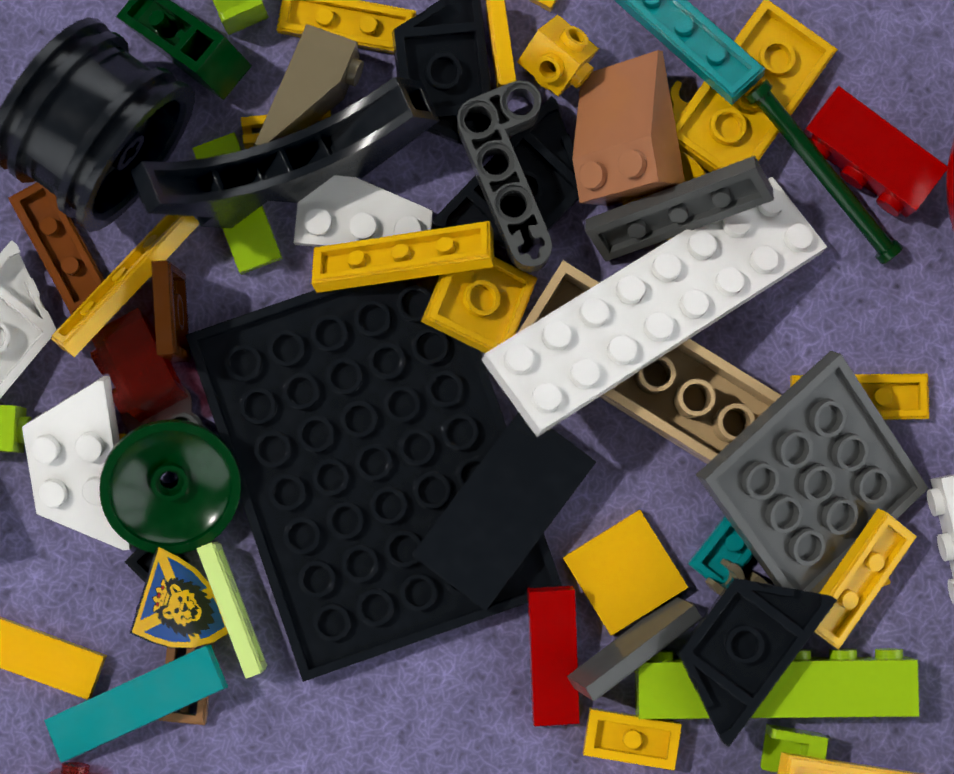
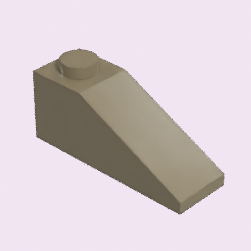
(313, 83)

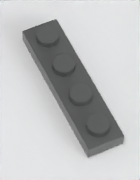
(680, 208)

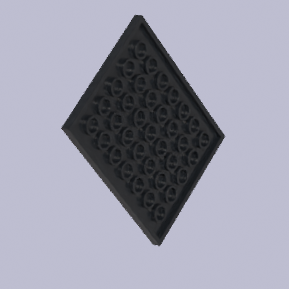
(347, 453)

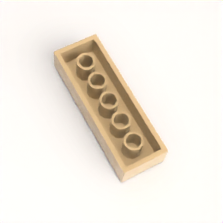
(682, 395)

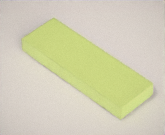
(232, 609)

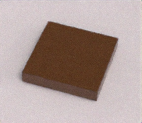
(170, 311)

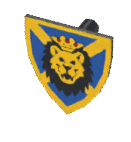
(177, 606)

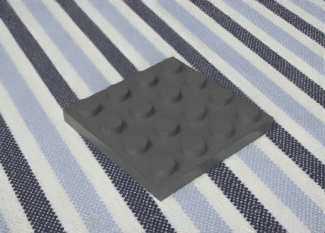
(811, 476)

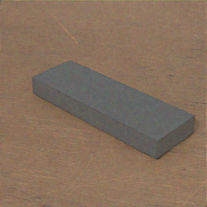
(634, 647)

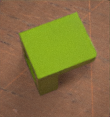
(240, 13)
(790, 740)

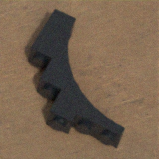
(235, 184)

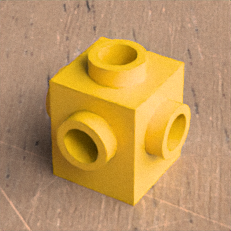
(559, 56)

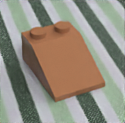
(626, 133)

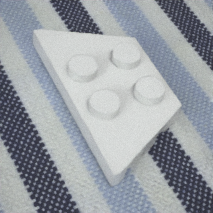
(23, 319)
(67, 458)

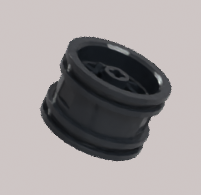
(88, 119)

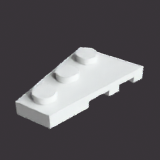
(355, 210)

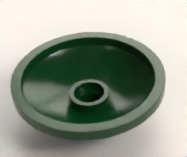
(169, 514)

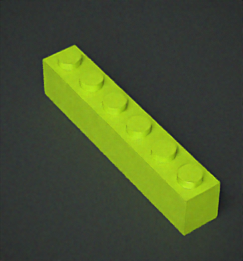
(807, 689)

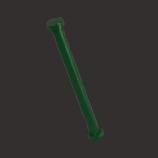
(824, 172)

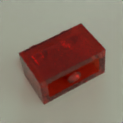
(140, 377)

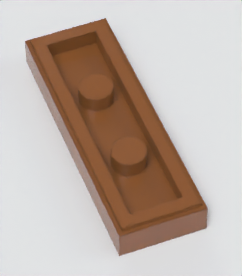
(58, 244)

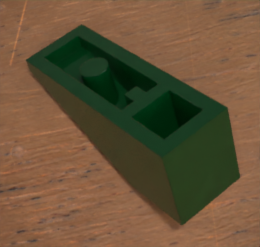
(187, 43)

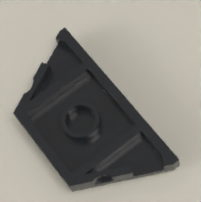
(450, 58)
(548, 166)
(747, 647)

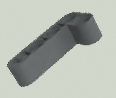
(513, 181)

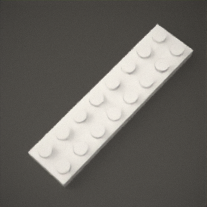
(649, 309)

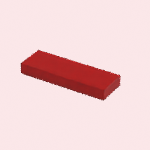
(553, 655)

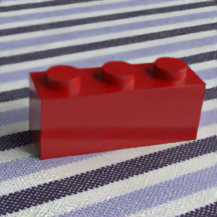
(874, 154)

